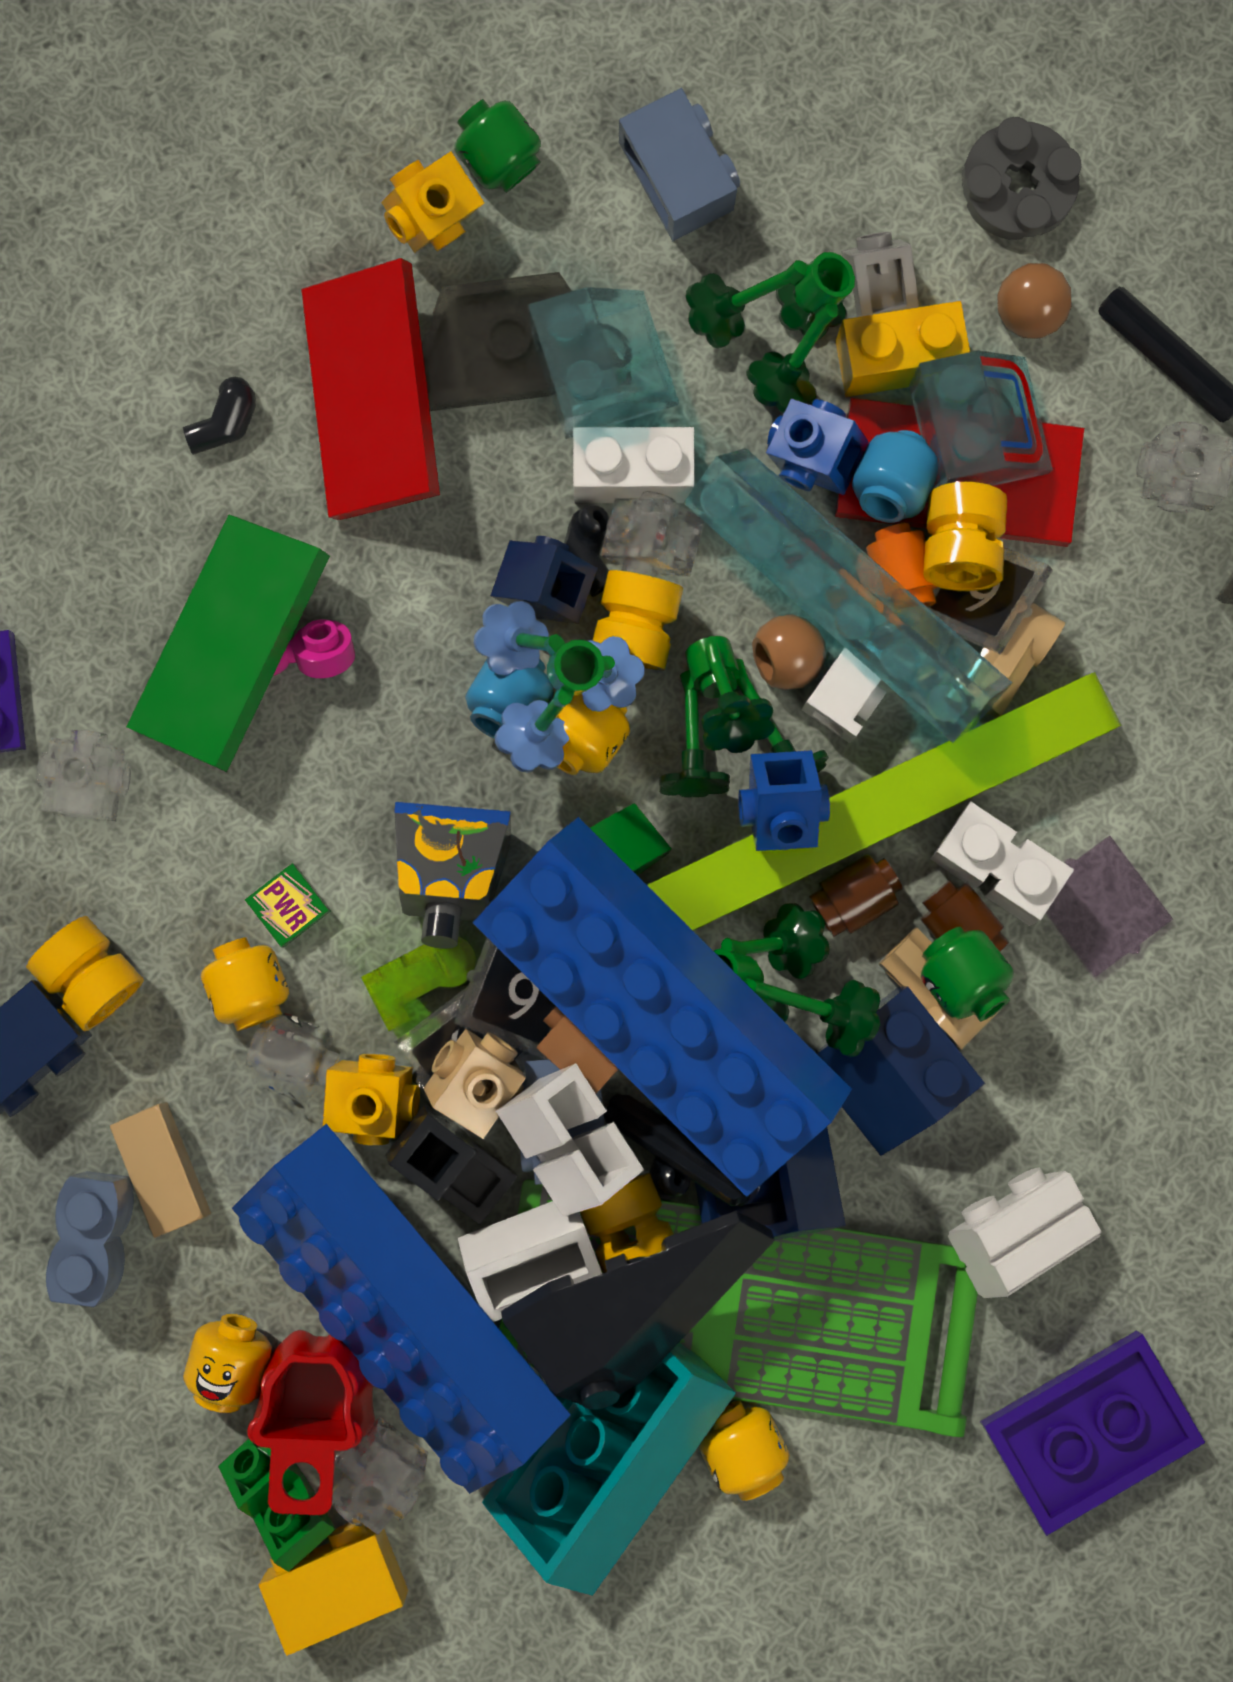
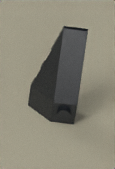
(620, 1325)

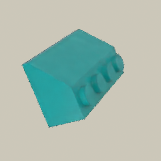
(607, 1471)

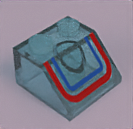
(980, 418)

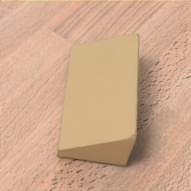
(160, 1169)

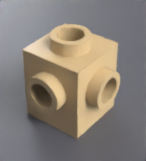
(474, 1080)

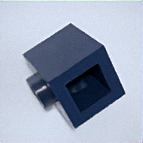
(545, 578)

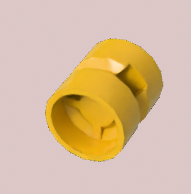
(965, 532)
(637, 614)
(81, 969)
(632, 1205)

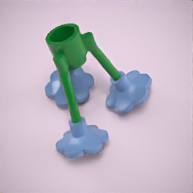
(598, 671)

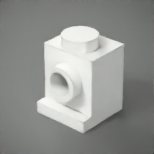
(842, 694)

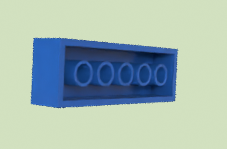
(663, 1007)
(400, 1312)

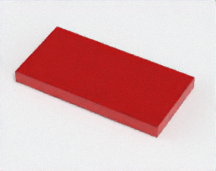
(370, 390)
(1037, 507)

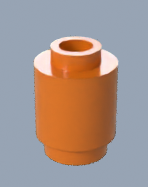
(902, 556)

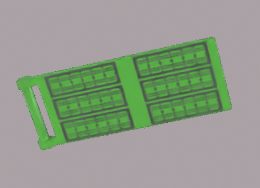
(830, 1324)

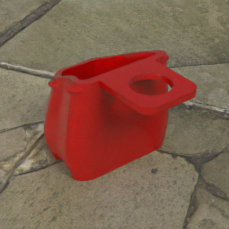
(306, 1411)

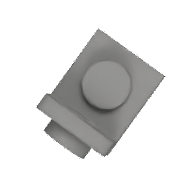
(882, 274)

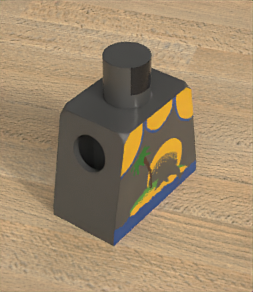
(448, 865)

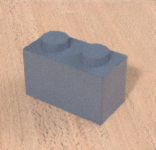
(678, 163)

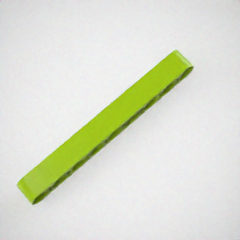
(896, 801)

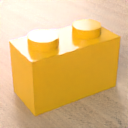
(886, 348)
(334, 1588)

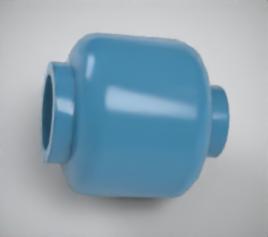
(895, 476)
(494, 692)

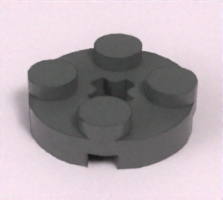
(1026, 147)

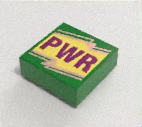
(287, 905)

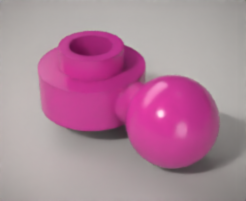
(320, 650)

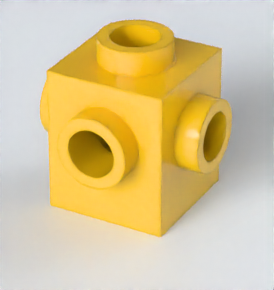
(430, 203)
(370, 1098)

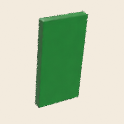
(228, 642)

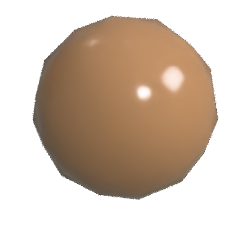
(1034, 300)
(789, 652)

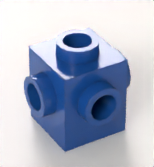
(816, 446)
(788, 813)

